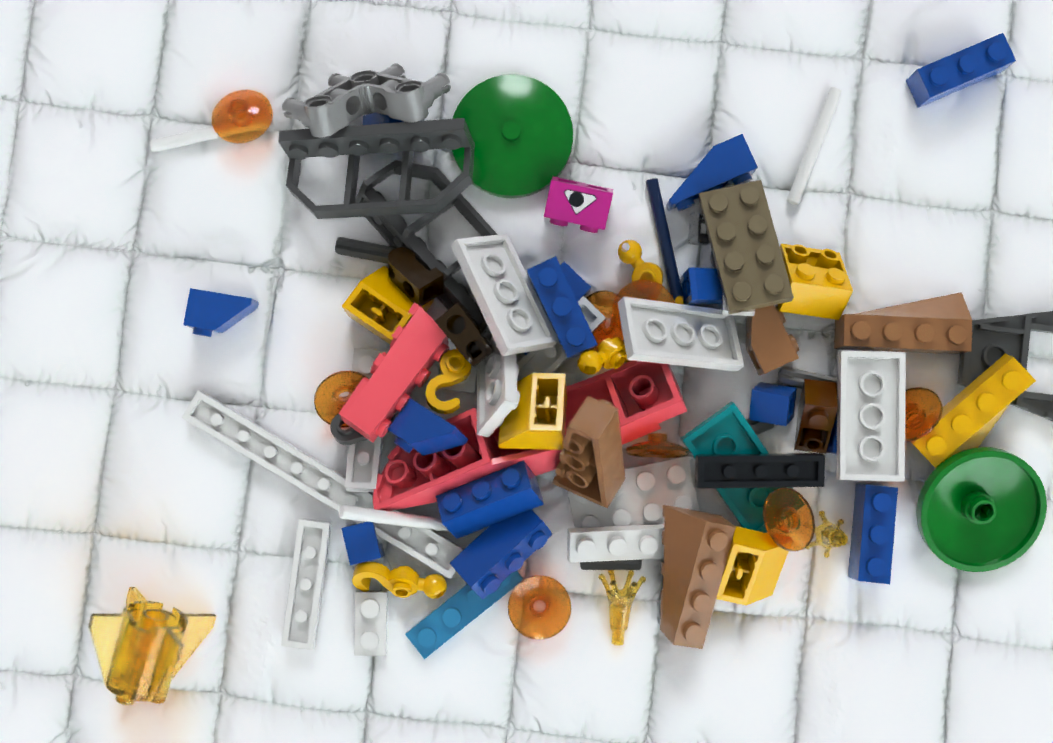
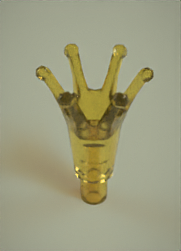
(829, 535)
(620, 604)

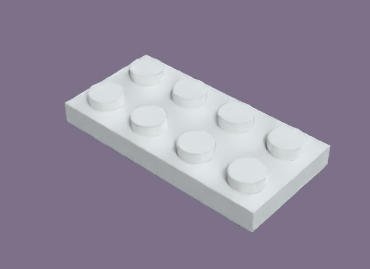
(504, 294)
(679, 334)
(871, 416)
(641, 496)

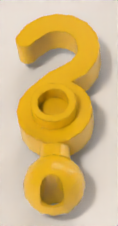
(642, 269)
(609, 354)
(453, 370)
(400, 581)

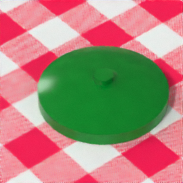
(518, 135)
(981, 509)

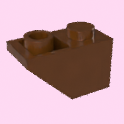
(816, 415)

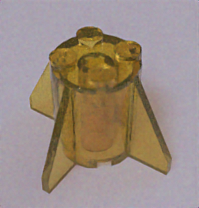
(145, 647)

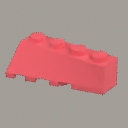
(395, 375)

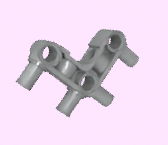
(365, 94)

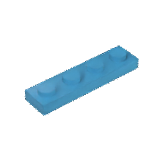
(455, 615)

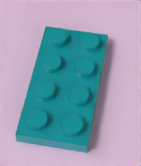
(731, 434)

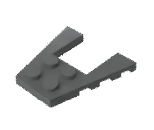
(1011, 336)

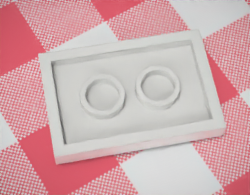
(496, 390)

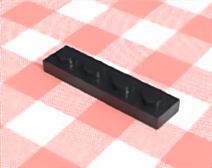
(759, 470)

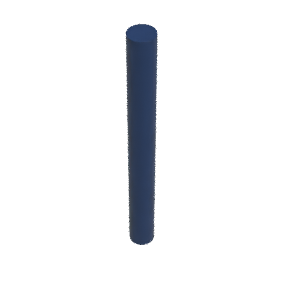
(664, 238)

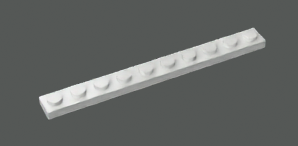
(313, 478)

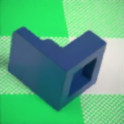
(772, 403)
(362, 543)

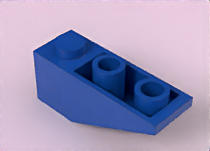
(722, 166)

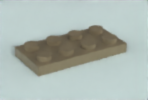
(745, 247)

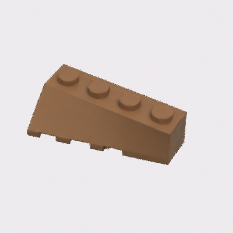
(920, 326)
(592, 453)
(692, 572)

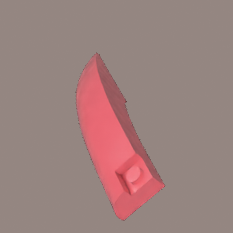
(640, 390)

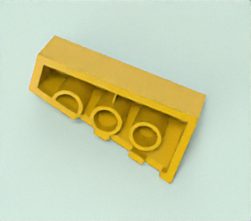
(975, 410)

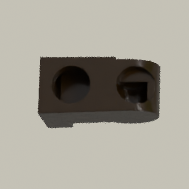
(413, 277)
(465, 334)

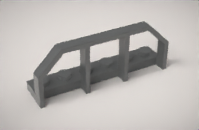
(380, 138)
(398, 234)

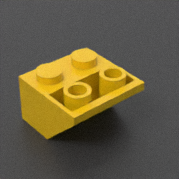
(816, 281)
(380, 305)
(539, 416)
(751, 567)

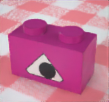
(578, 204)

